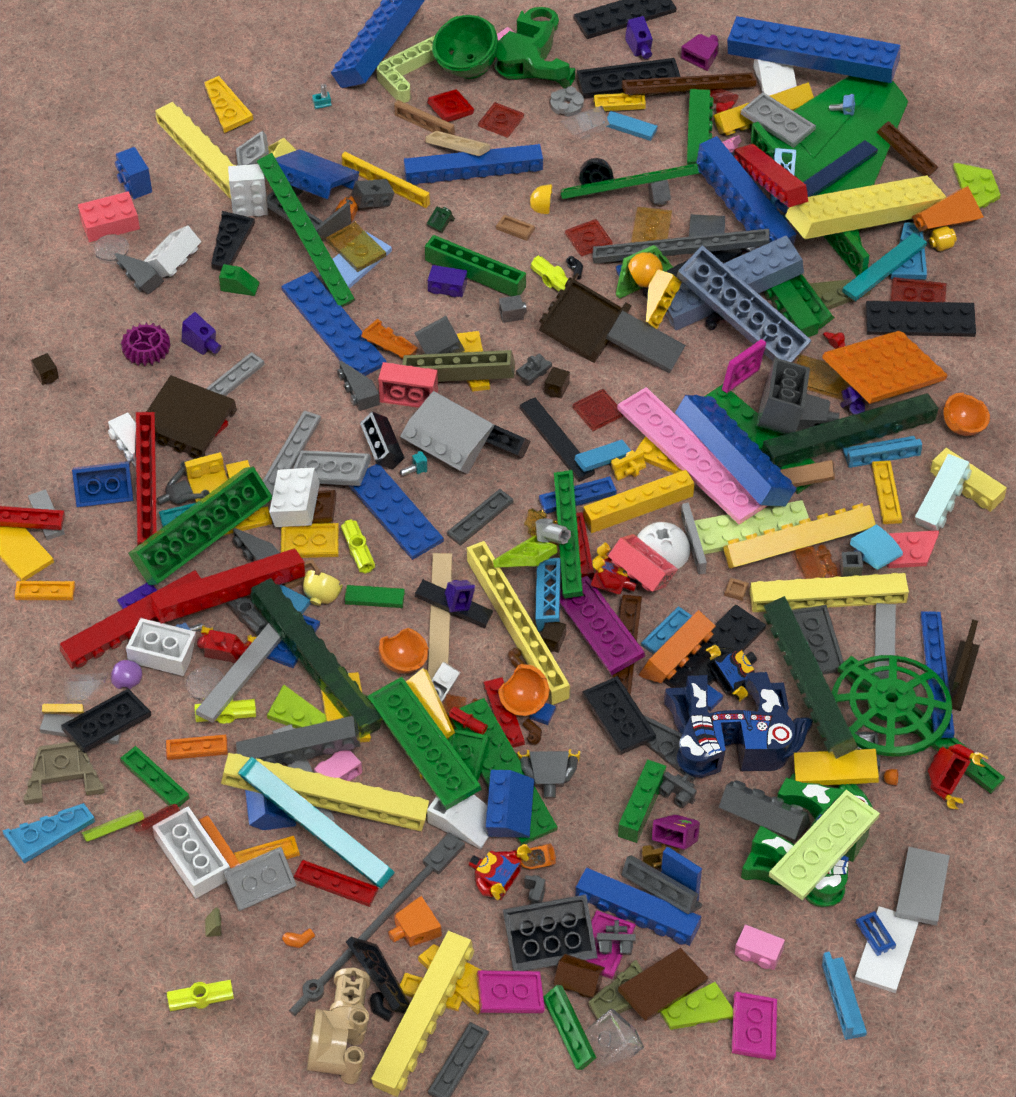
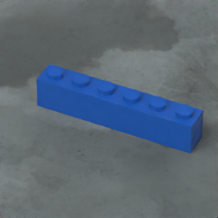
(638, 907)

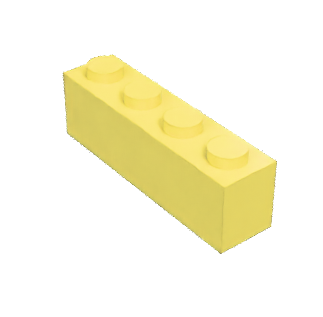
(978, 487)

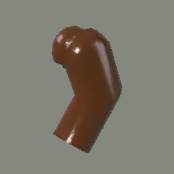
(514, 657)
(534, 731)

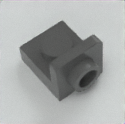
(537, 888)

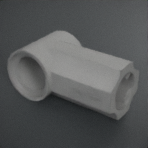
(548, 532)

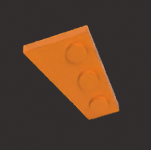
(379, 335)

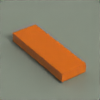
(196, 747)

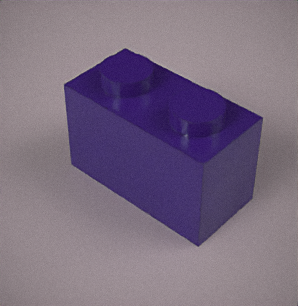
(447, 281)

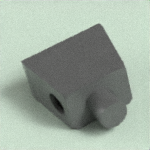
(816, 412)

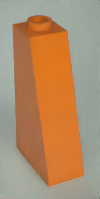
(950, 211)

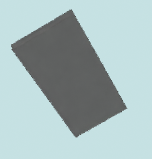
(645, 342)
(820, 636)

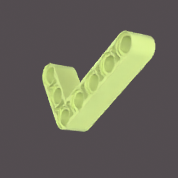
(391, 70)

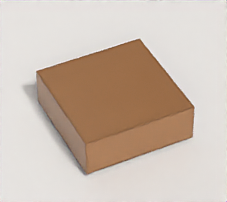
(736, 589)

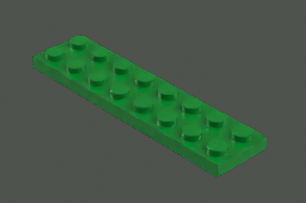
(747, 421)
(424, 743)
(502, 756)

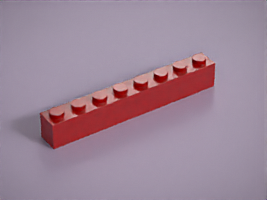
(771, 175)
(145, 476)
(226, 585)
(113, 629)

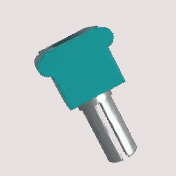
(322, 99)
(419, 464)

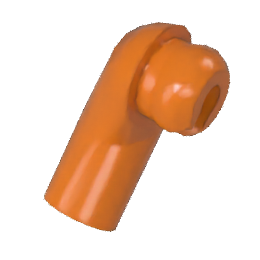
(298, 940)

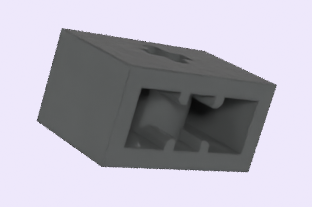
(372, 193)

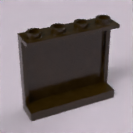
(581, 319)
(189, 416)

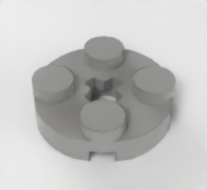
(569, 94)

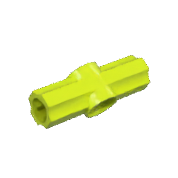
(550, 275)
(358, 546)
(233, 711)
(187, 997)

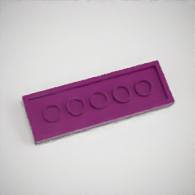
(602, 628)

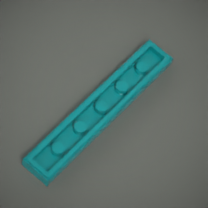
(884, 267)

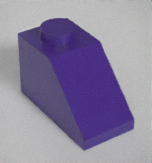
(459, 595)

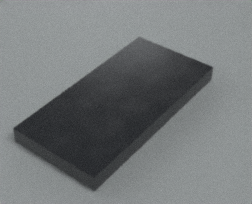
(619, 715)
(106, 720)

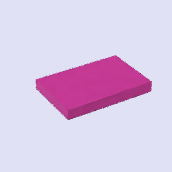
(744, 366)
(609, 961)
(510, 991)
(754, 1026)

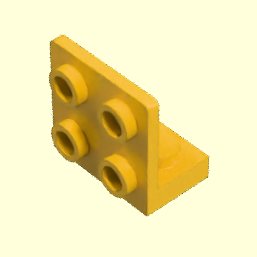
(205, 473)

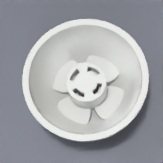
(667, 541)

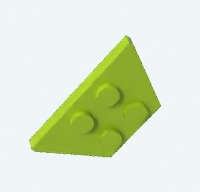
(980, 182)
(527, 553)

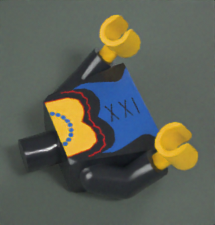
(731, 669)

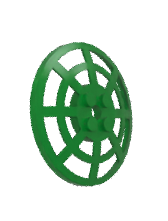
(894, 711)

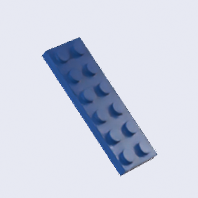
(397, 512)

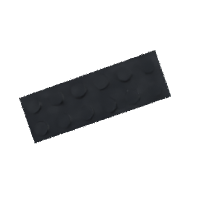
(616, 15)
(609, 78)
(921, 318)
(734, 630)

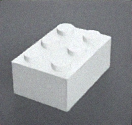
(248, 190)
(294, 497)

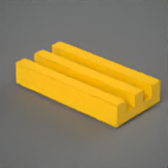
(62, 708)

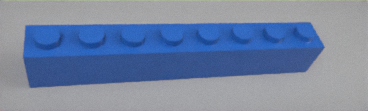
(466, 165)

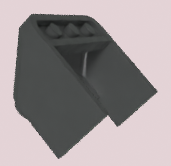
(332, 224)

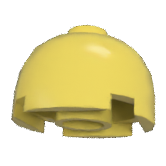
(321, 588)

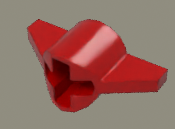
(720, 107)
(835, 340)

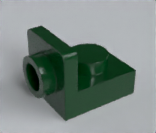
(440, 218)

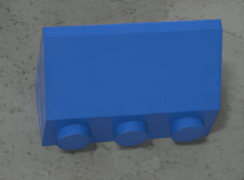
(102, 484)
(509, 804)
(265, 814)

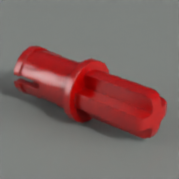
(468, 721)

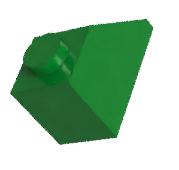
(237, 280)

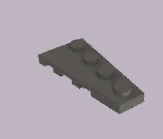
(666, 743)

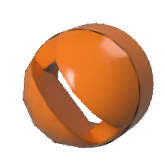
(891, 776)

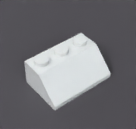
(173, 251)
(161, 646)

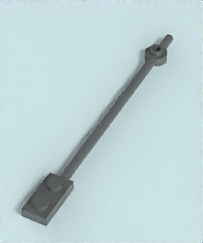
(435, 861)

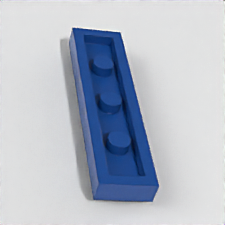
(584, 493)

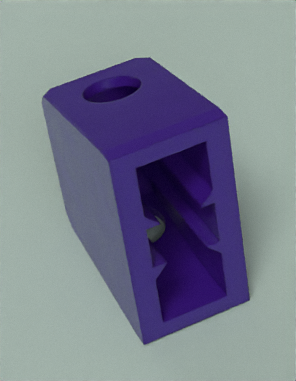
(639, 37)
(199, 335)

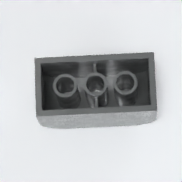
(783, 397)

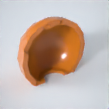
(965, 414)
(403, 652)
(525, 691)

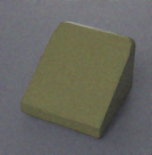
(213, 923)

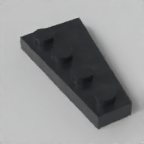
(230, 239)
(380, 972)

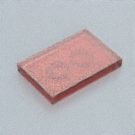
(917, 290)

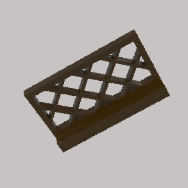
(963, 668)

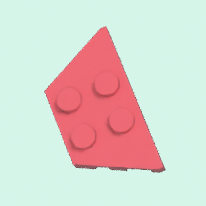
(915, 547)

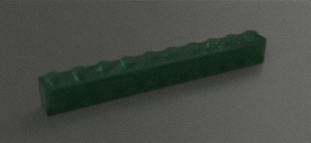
(850, 430)
(314, 656)
(810, 678)

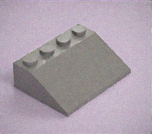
(448, 431)

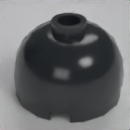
(595, 171)

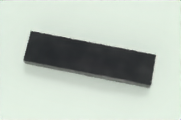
(436, 596)

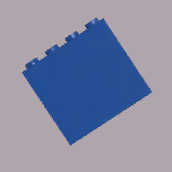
(315, 173)

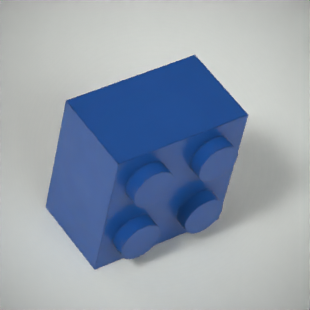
(133, 173)

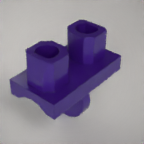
(853, 399)

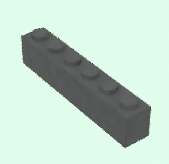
(303, 742)

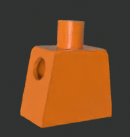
(415, 924)

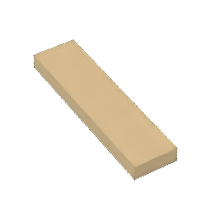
(457, 143)

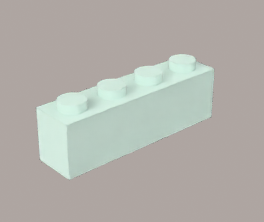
(943, 493)

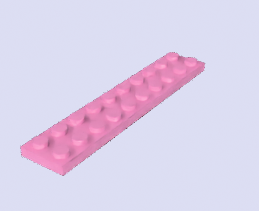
(689, 453)

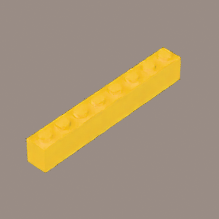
(798, 536)

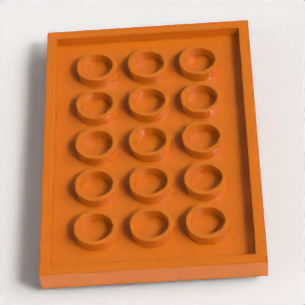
(884, 366)

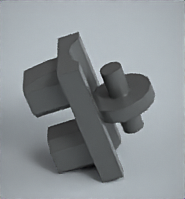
(535, 367)
(680, 786)
(625, 940)

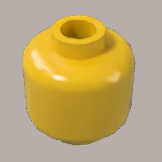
(942, 238)

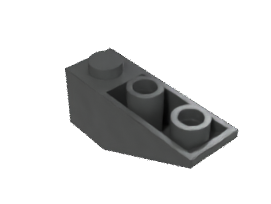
(140, 271)
(361, 388)
(252, 546)

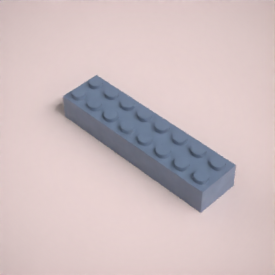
(758, 269)
(742, 306)

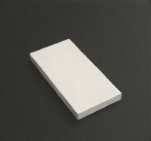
(886, 969)

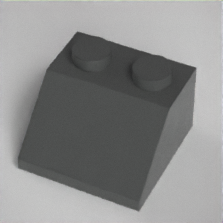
(439, 338)

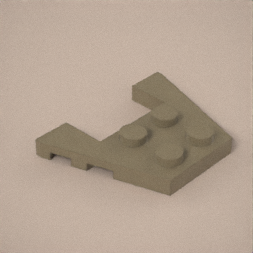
(58, 764)

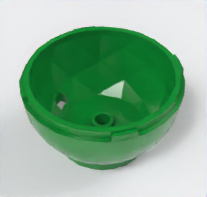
(472, 43)

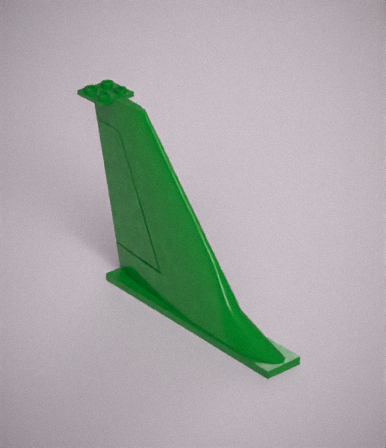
(836, 135)

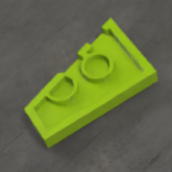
(294, 710)
(698, 1007)

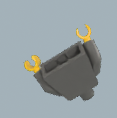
(549, 768)

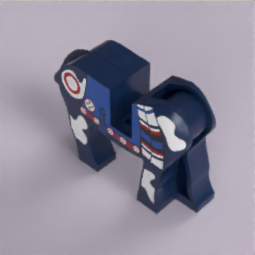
(761, 737)

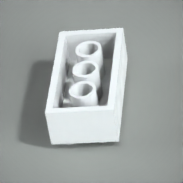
(191, 852)

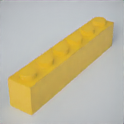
(732, 119)
(638, 501)

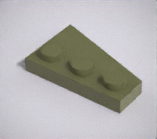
(832, 294)
(610, 998)

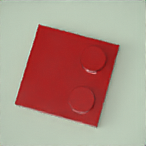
(450, 105)

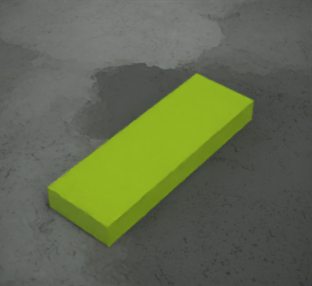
(113, 825)

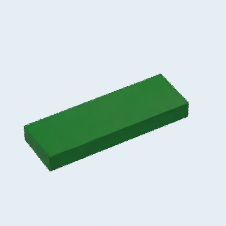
(374, 596)

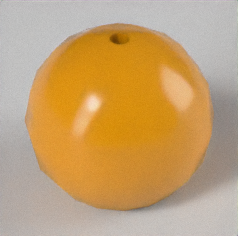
(643, 268)

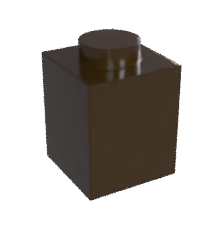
(45, 369)
(557, 382)
(554, 635)

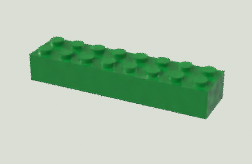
(200, 525)

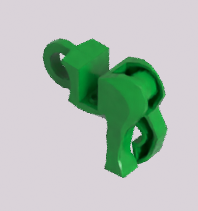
(524, 52)

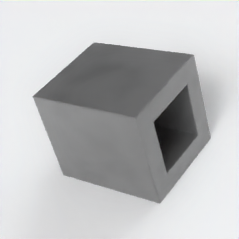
(659, 192)
(512, 308)

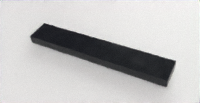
(554, 437)

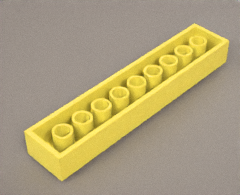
(863, 207)

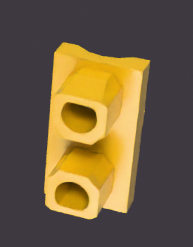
(628, 465)

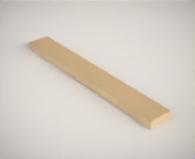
(439, 618)

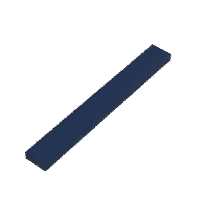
(835, 170)

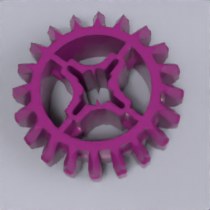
(145, 344)

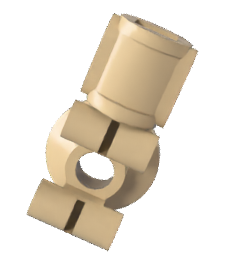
(342, 1024)

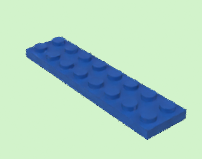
(333, 324)

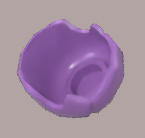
(126, 674)

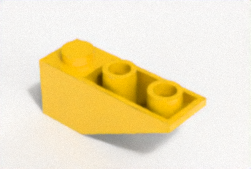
(660, 295)

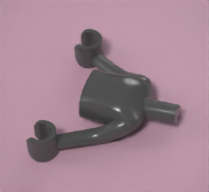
(180, 491)

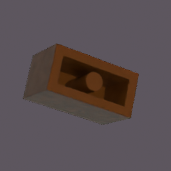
(579, 976)

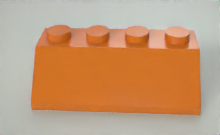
(678, 648)

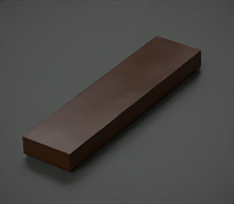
(907, 149)

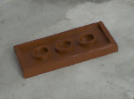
(663, 984)

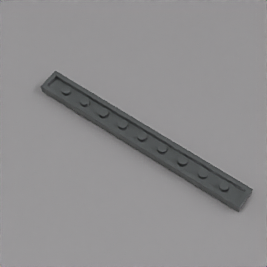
(684, 245)

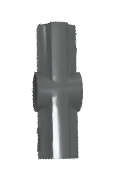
(248, 614)

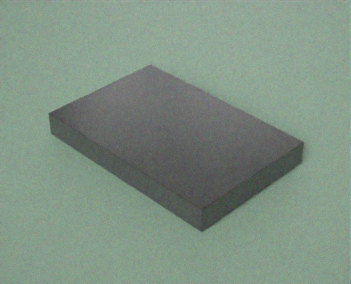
(706, 225)

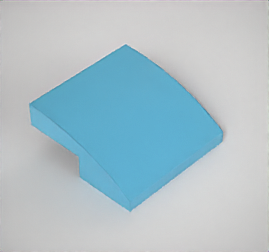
(877, 547)

